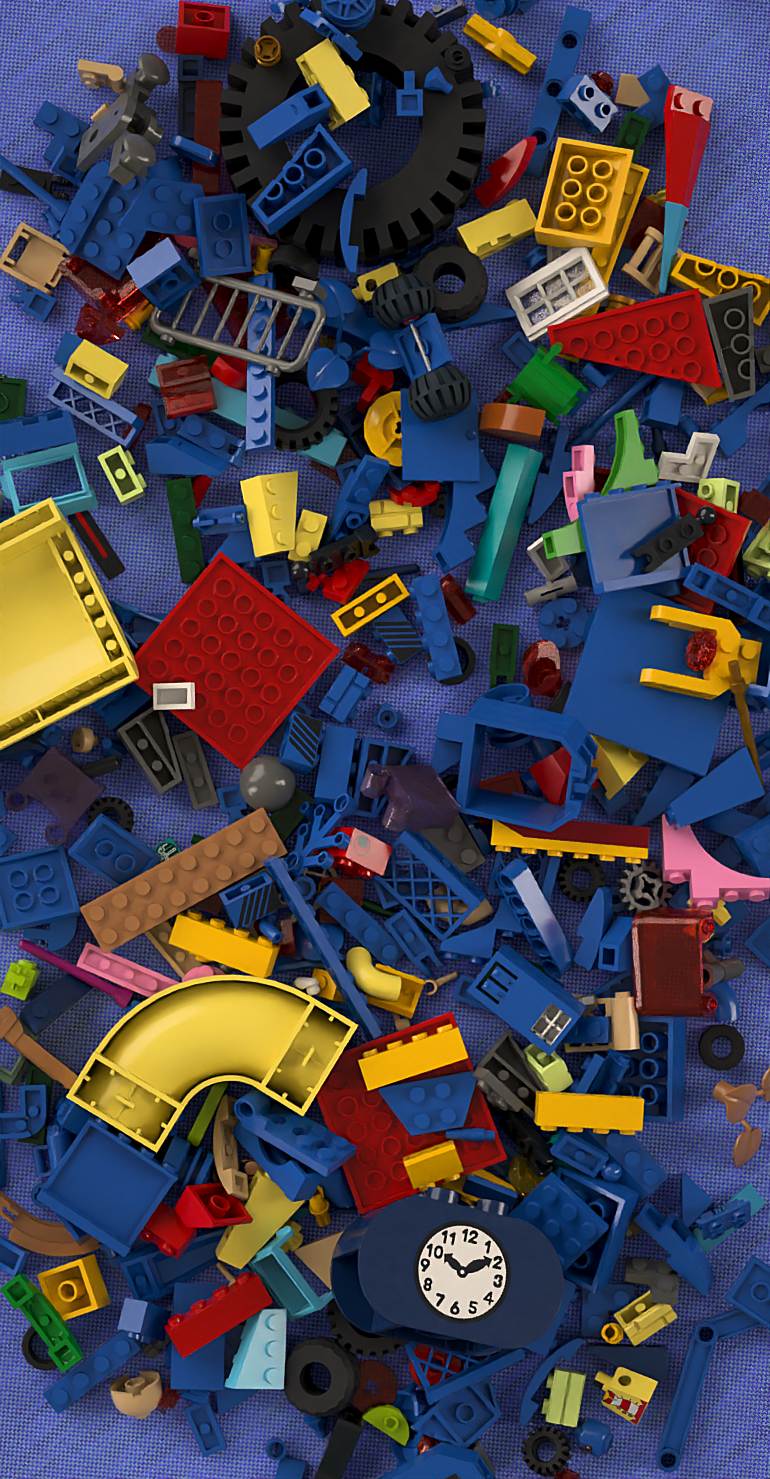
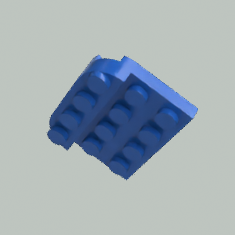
(93, 218)

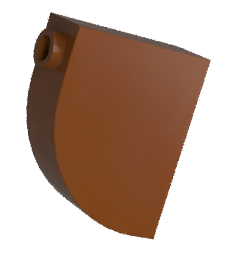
(511, 423)

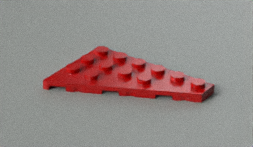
(650, 337)

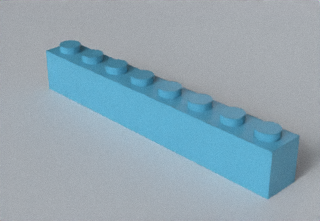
(232, 408)

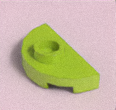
(390, 1421)

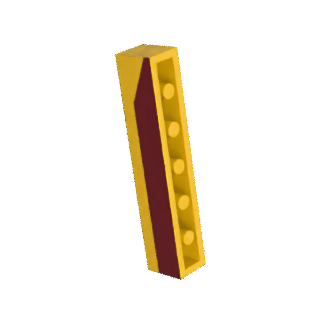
(577, 838)

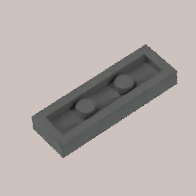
(195, 770)

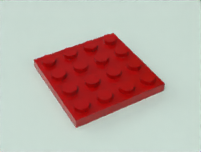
(714, 549)

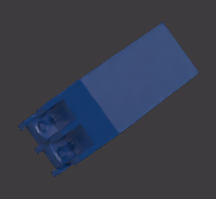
(532, 722)

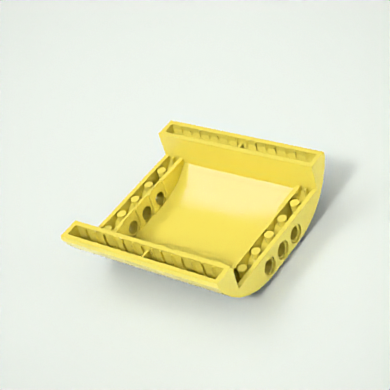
(55, 626)

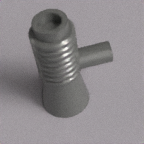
(720, 971)

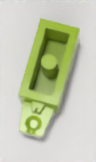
(21, 979)

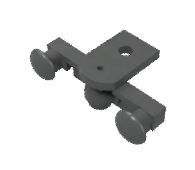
(130, 151)

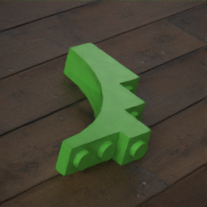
(626, 471)

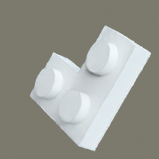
(693, 464)

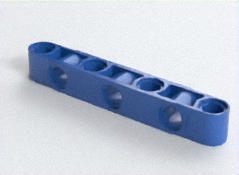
(558, 73)

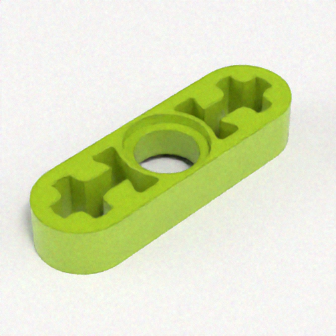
(207, 1112)

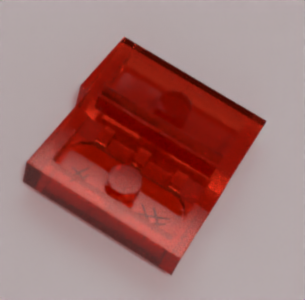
(186, 387)

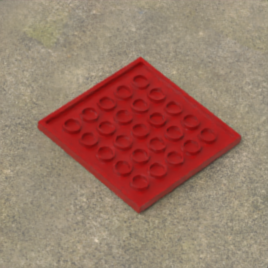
(242, 653)
(367, 1121)

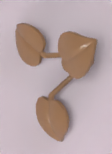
(737, 1103)

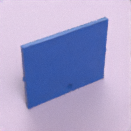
(442, 448)

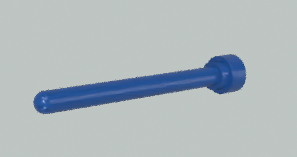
(58, 206)

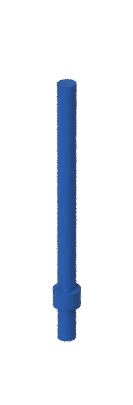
(588, 432)

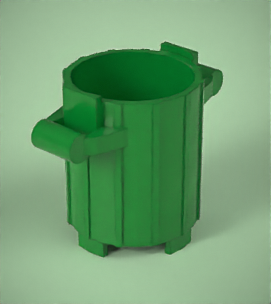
(546, 385)

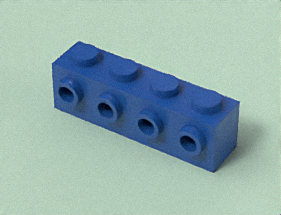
(436, 626)

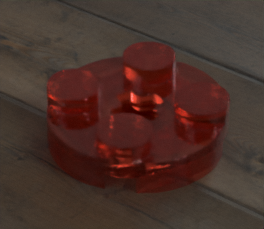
(385, 1392)

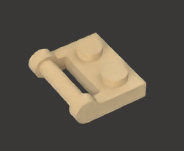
(101, 74)
(650, 274)

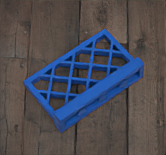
(445, 872)
(546, 872)
(466, 1377)

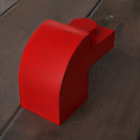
(231, 371)
(374, 380)

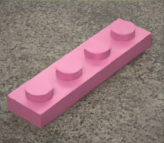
(123, 971)

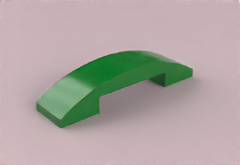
(45, 1319)

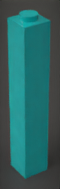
(503, 523)

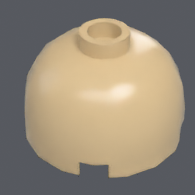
(137, 1395)

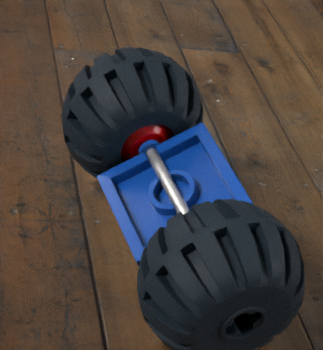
(435, 389)

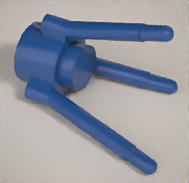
(125, 613)

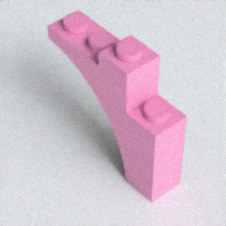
(708, 879)

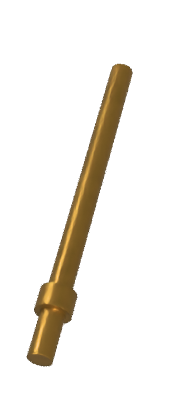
(738, 686)

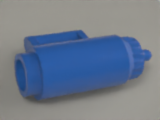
(58, 1143)

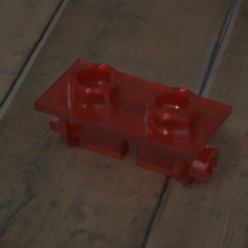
(379, 666)

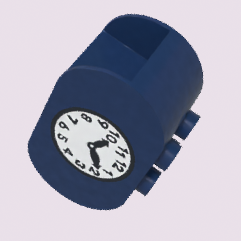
(447, 1274)

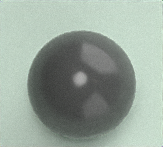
(267, 783)

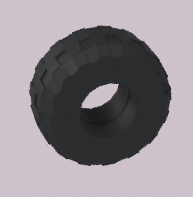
(459, 262)
(343, 1370)

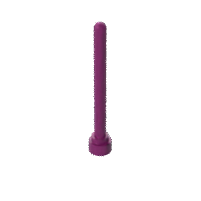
(120, 994)

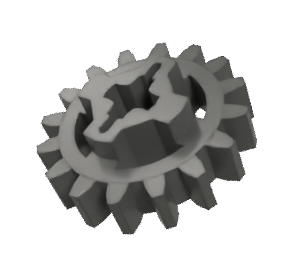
(638, 880)

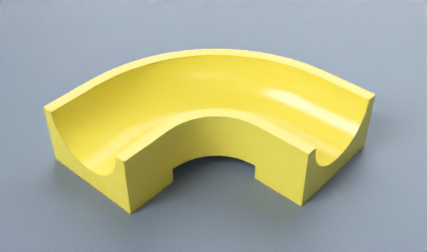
(204, 1036)

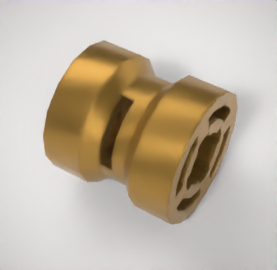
(265, 47)

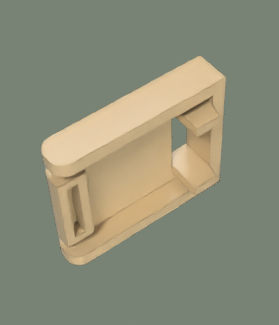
(39, 260)

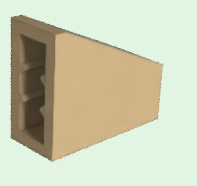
(318, 1255)

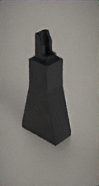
(340, 1444)

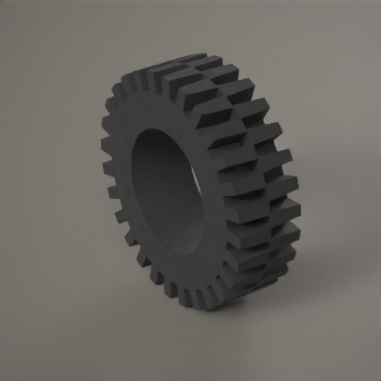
(413, 201)

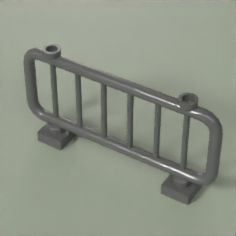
(308, 292)

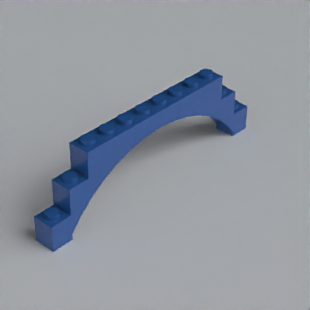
(462, 507)

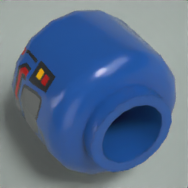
(593, 1437)

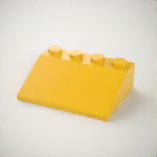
(582, 194)

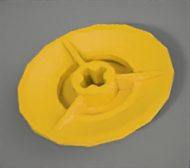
(381, 428)

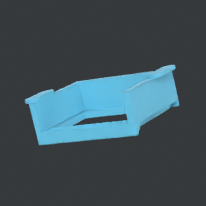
(68, 503)
(279, 1283)

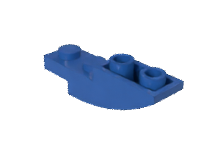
(549, 485)
(353, 502)
(685, 1252)

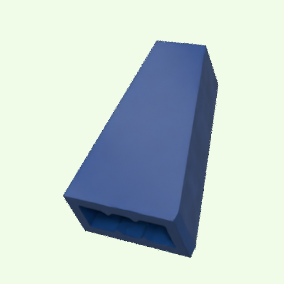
(721, 789)

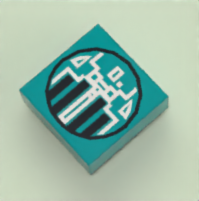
(167, 849)

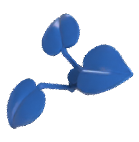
(329, 368)

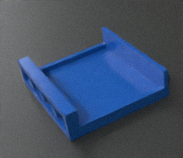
(618, 525)
(107, 1185)

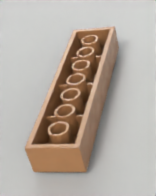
(183, 880)

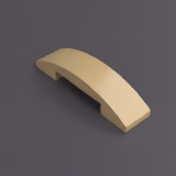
(226, 1150)

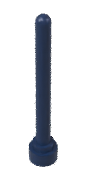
(371, 575)

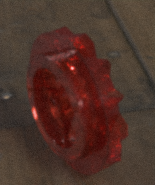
(705, 655)

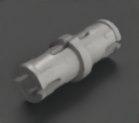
(567, 585)

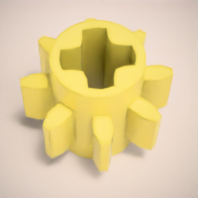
(295, 1241)

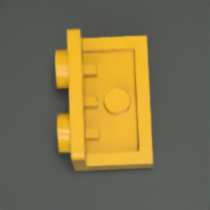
(408, 997)

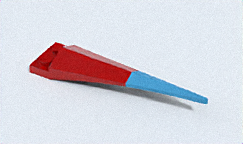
(685, 141)

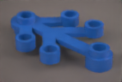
(301, 858)

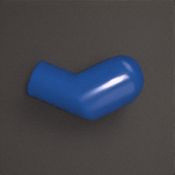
(308, 811)
(268, 928)

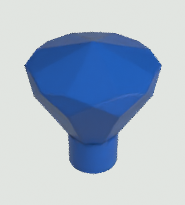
(436, 81)
(113, 747)
(317, 1424)

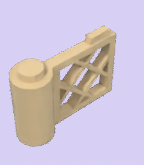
(623, 1024)

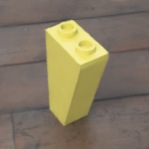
(269, 1212)

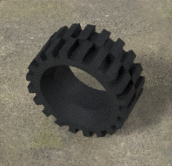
(321, 423)
(357, 1340)

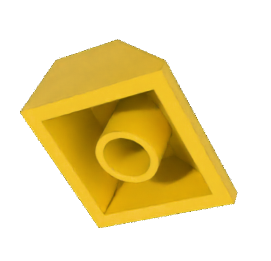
(433, 1165)
(75, 1287)

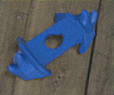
(409, 1402)

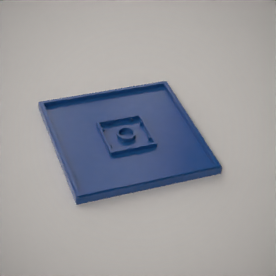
(642, 718)

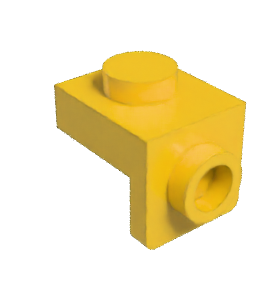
(327, 986)

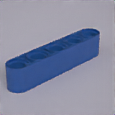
(536, 918)

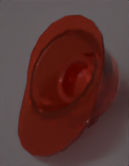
(543, 668)

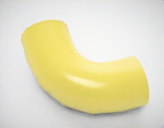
(370, 979)

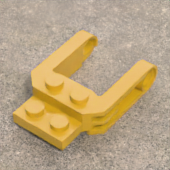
(717, 675)

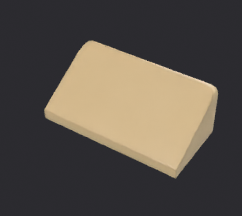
(630, 92)

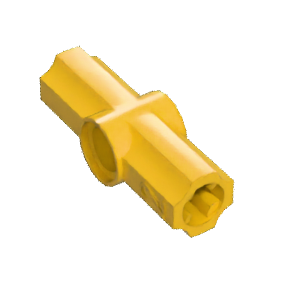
(499, 44)

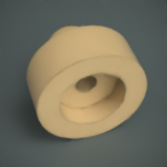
(83, 740)

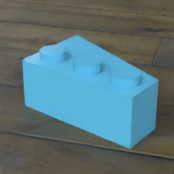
(261, 1352)

